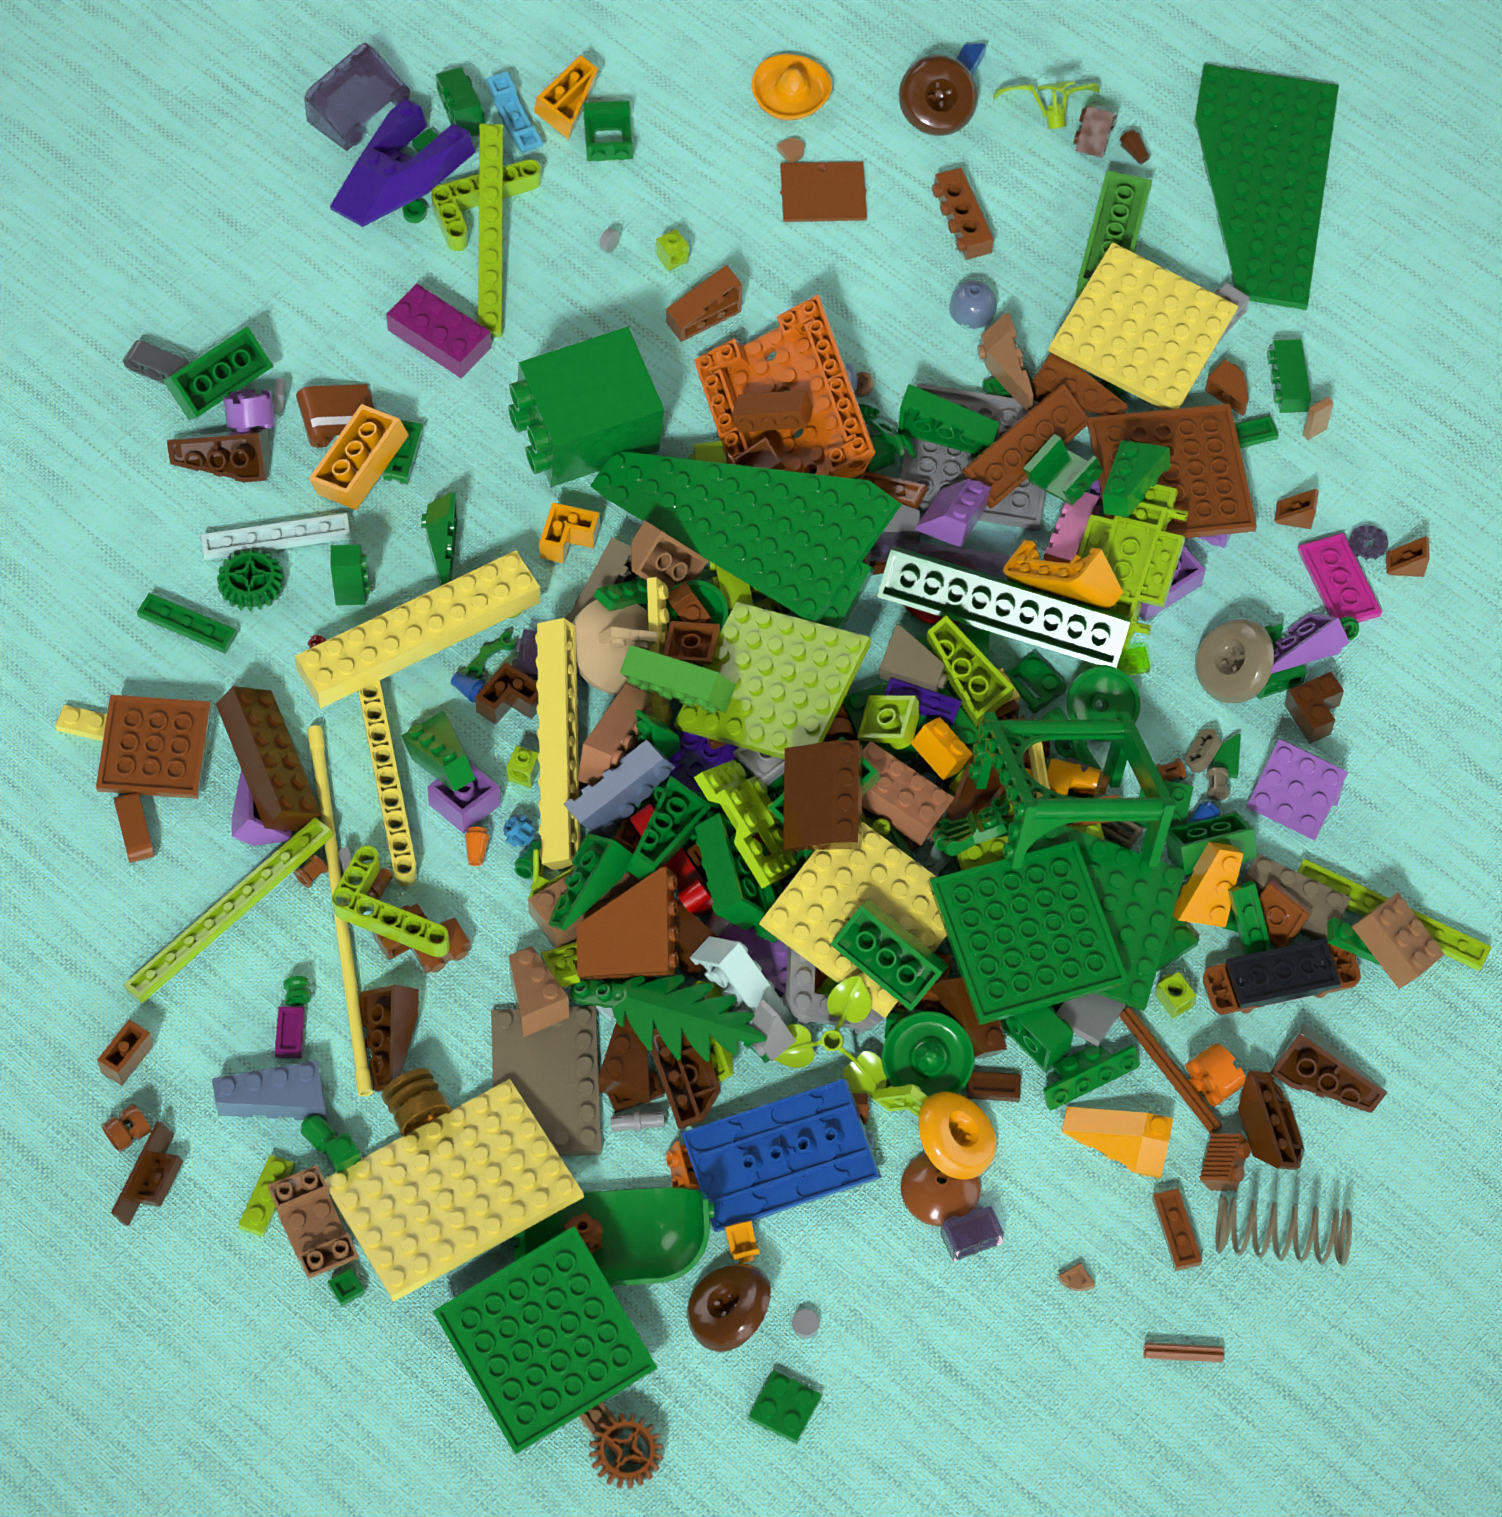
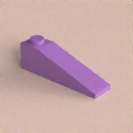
(1309, 640)
(247, 822)

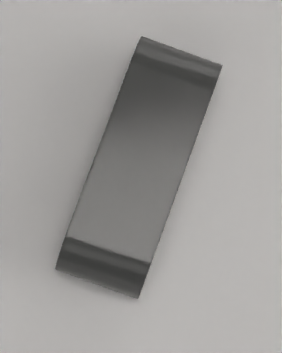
(152, 361)

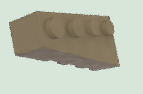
(611, 569)
(1317, 897)

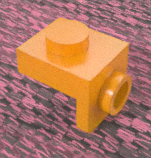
(741, 1241)

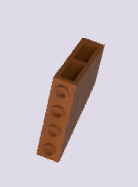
(632, 932)

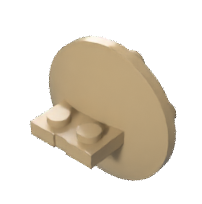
(605, 640)

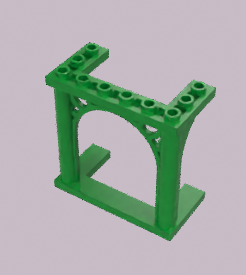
(1039, 815)

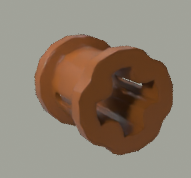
(1172, 770)
(310, 871)

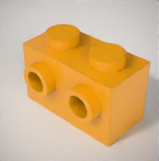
(941, 748)

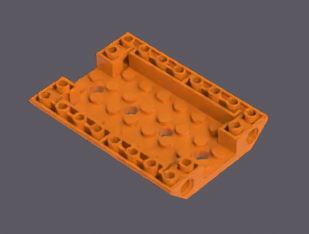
(805, 360)

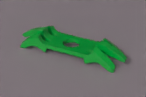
(873, 417)

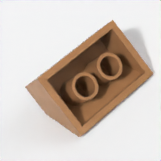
(664, 557)

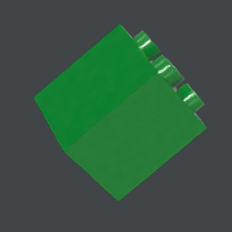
(586, 406)

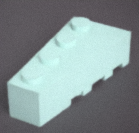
(738, 976)

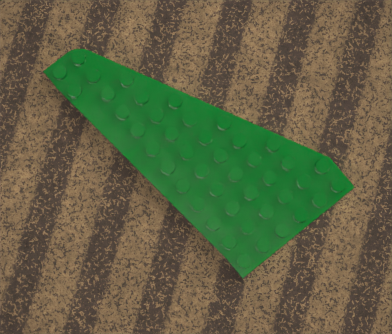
(769, 527)

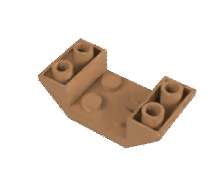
(311, 1222)

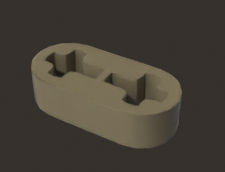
(1203, 750)

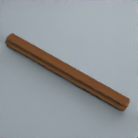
(1171, 1070)

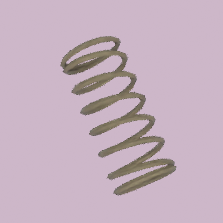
(1226, 1224)

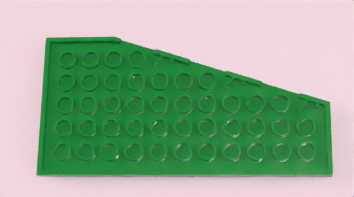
(1267, 171)

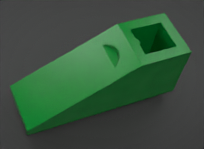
(657, 733)

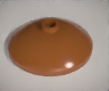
(934, 1201)

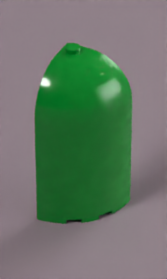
(645, 1235)

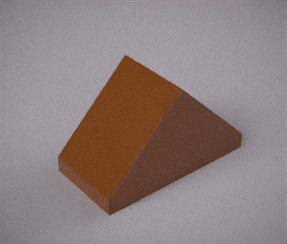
(1297, 510)
(1409, 559)

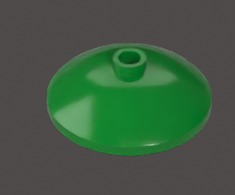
(710, 598)
(1106, 684)

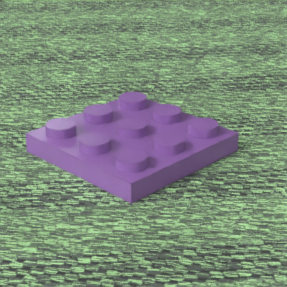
(1297, 789)

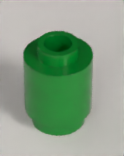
(317, 1132)

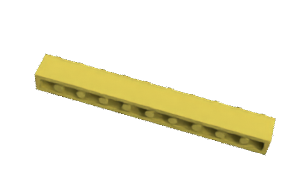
(557, 741)

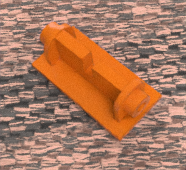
(679, 1163)

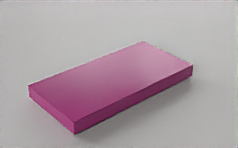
(1339, 578)

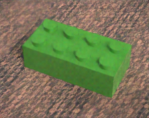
(677, 680)

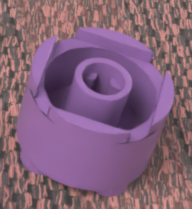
(249, 409)

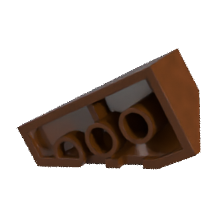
(225, 454)

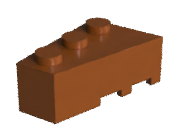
(706, 305)

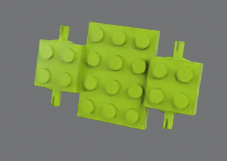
(1139, 553)

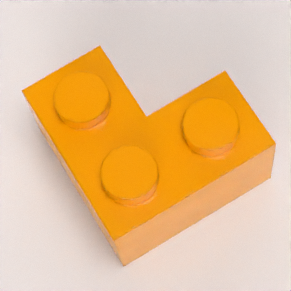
(567, 526)

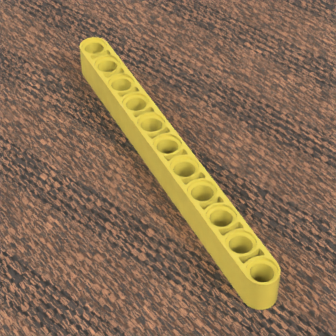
(388, 792)

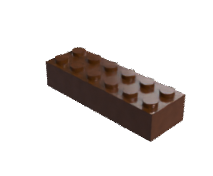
(268, 758)

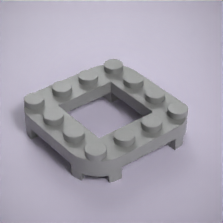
(810, 1006)

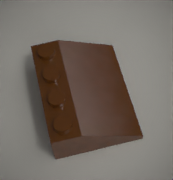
(823, 796)

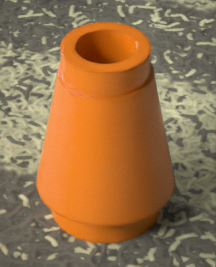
(476, 845)

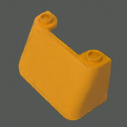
(1082, 580)

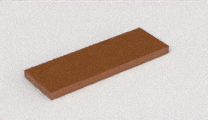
(1003, 461)

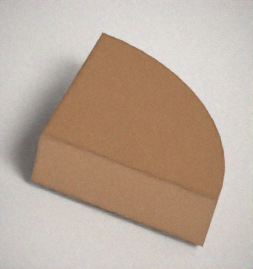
(1076, 1278)

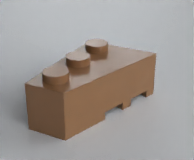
(536, 992)

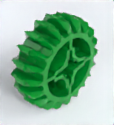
(264, 583)

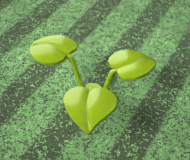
(1055, 114)
(850, 1002)

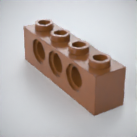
(963, 214)

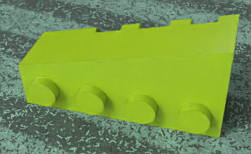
(968, 671)

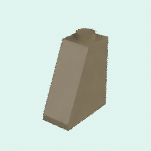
(912, 662)

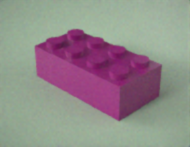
(438, 330)

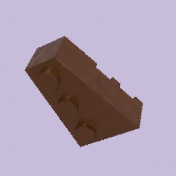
(986, 1038)
(625, 1065)

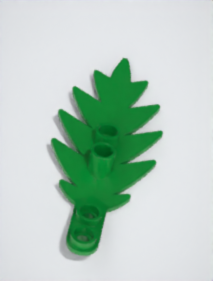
(671, 1013)

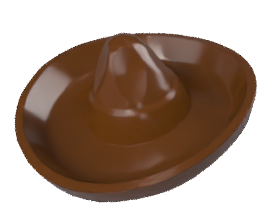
(938, 95)
(728, 1306)

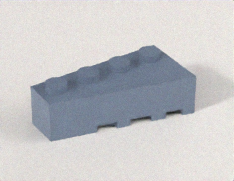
(621, 790)
(272, 1092)

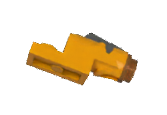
(1075, 776)

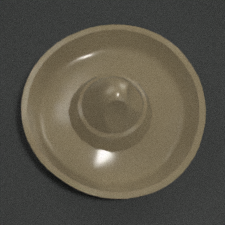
(1235, 660)

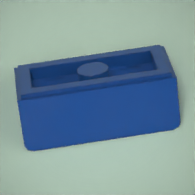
(972, 55)

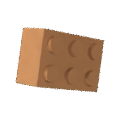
(1398, 940)

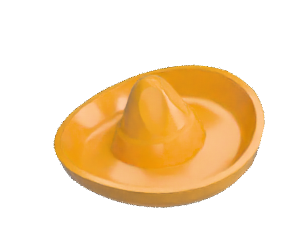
(790, 86)
(956, 1135)

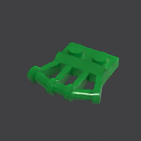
(964, 833)

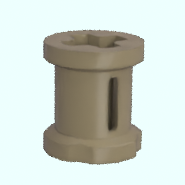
(1217, 784)

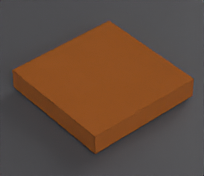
(1282, 914)

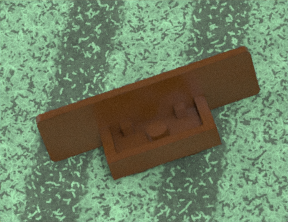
(149, 1177)

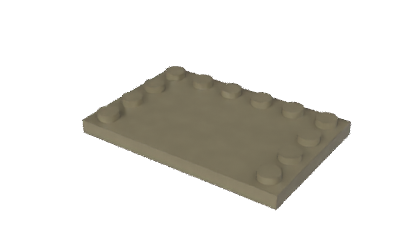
(554, 1075)

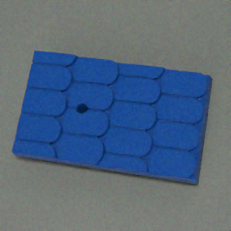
(759, 1159)

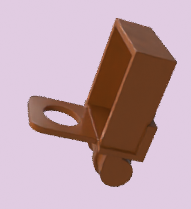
(760, 455)

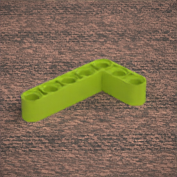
(463, 194)
(381, 911)

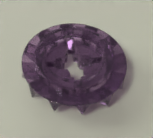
(1365, 534)

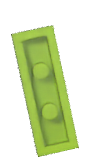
(260, 1206)

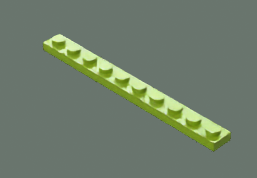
(490, 228)
(228, 910)

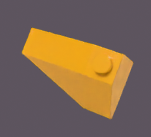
(1127, 1136)

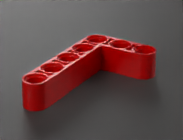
(691, 884)

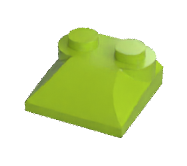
(890, 720)

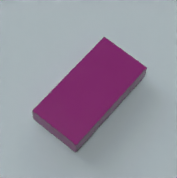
(289, 1032)

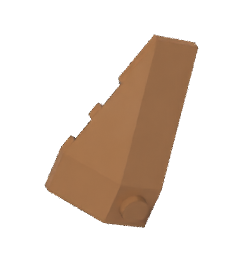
(1005, 361)

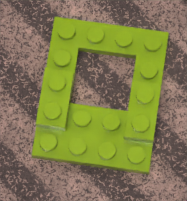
(747, 809)

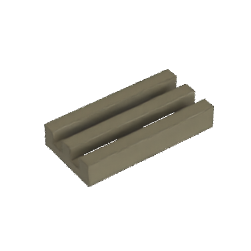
(1120, 836)

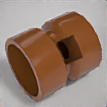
(118, 1133)

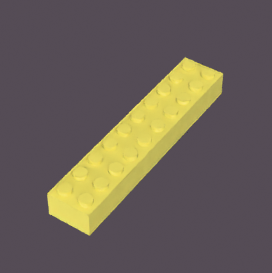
(417, 629)

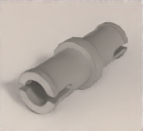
(637, 1121)

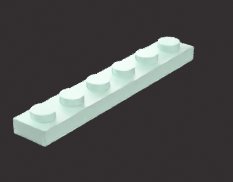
(276, 536)

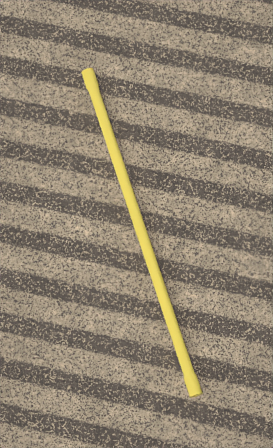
(362, 1071)

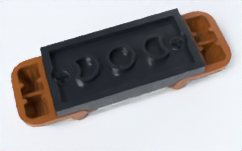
(1280, 976)

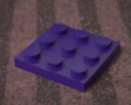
(696, 757)

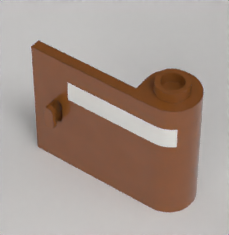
(329, 409)

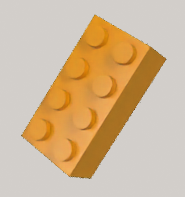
(358, 456)

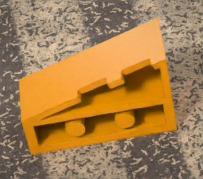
(564, 98)
(1206, 894)

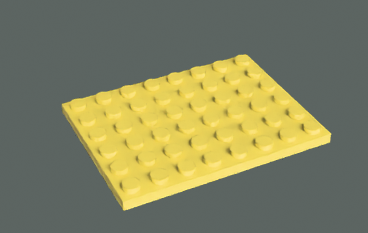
(452, 1189)

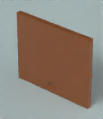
(823, 191)

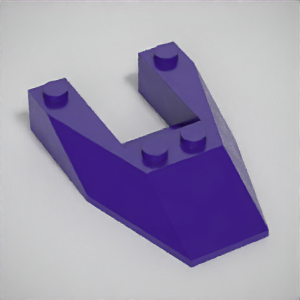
(391, 179)

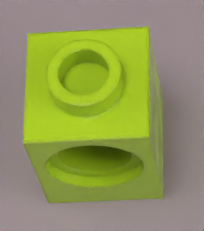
(672, 250)
(523, 767)
(1175, 1004)

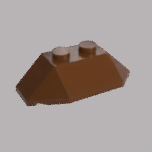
(687, 1082)
(1270, 1122)

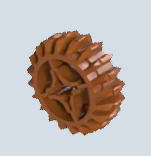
(637, 1456)

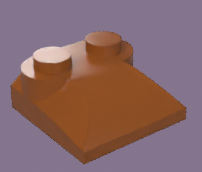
(692, 642)

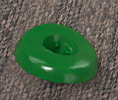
(928, 1053)

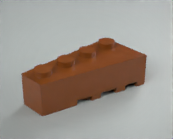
(1088, 392)

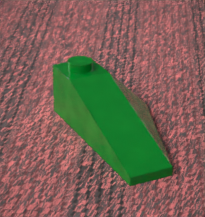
(441, 534)
(597, 869)

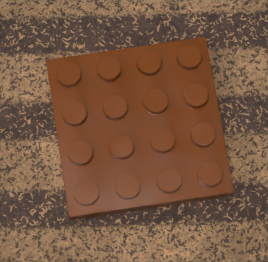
(154, 746)

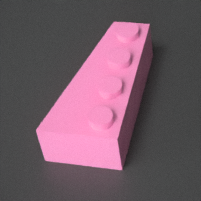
(1071, 529)

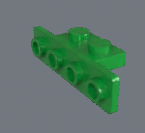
(1087, 1072)

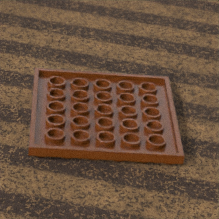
(1203, 464)

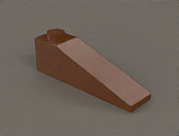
(389, 1022)
(1320, 1068)

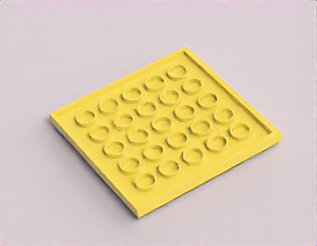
(1143, 328)
(832, 890)

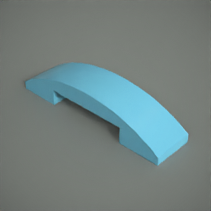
(512, 113)

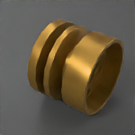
(414, 1100)

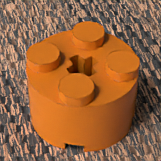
(1215, 1074)

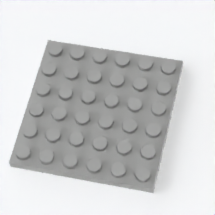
(942, 466)

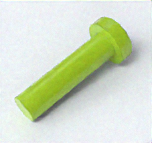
(882, 827)

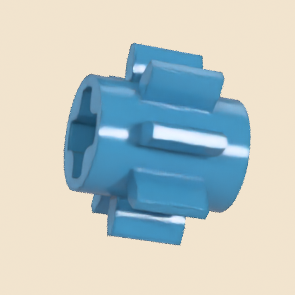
(519, 831)

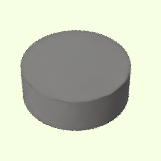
(609, 240)
(805, 1324)

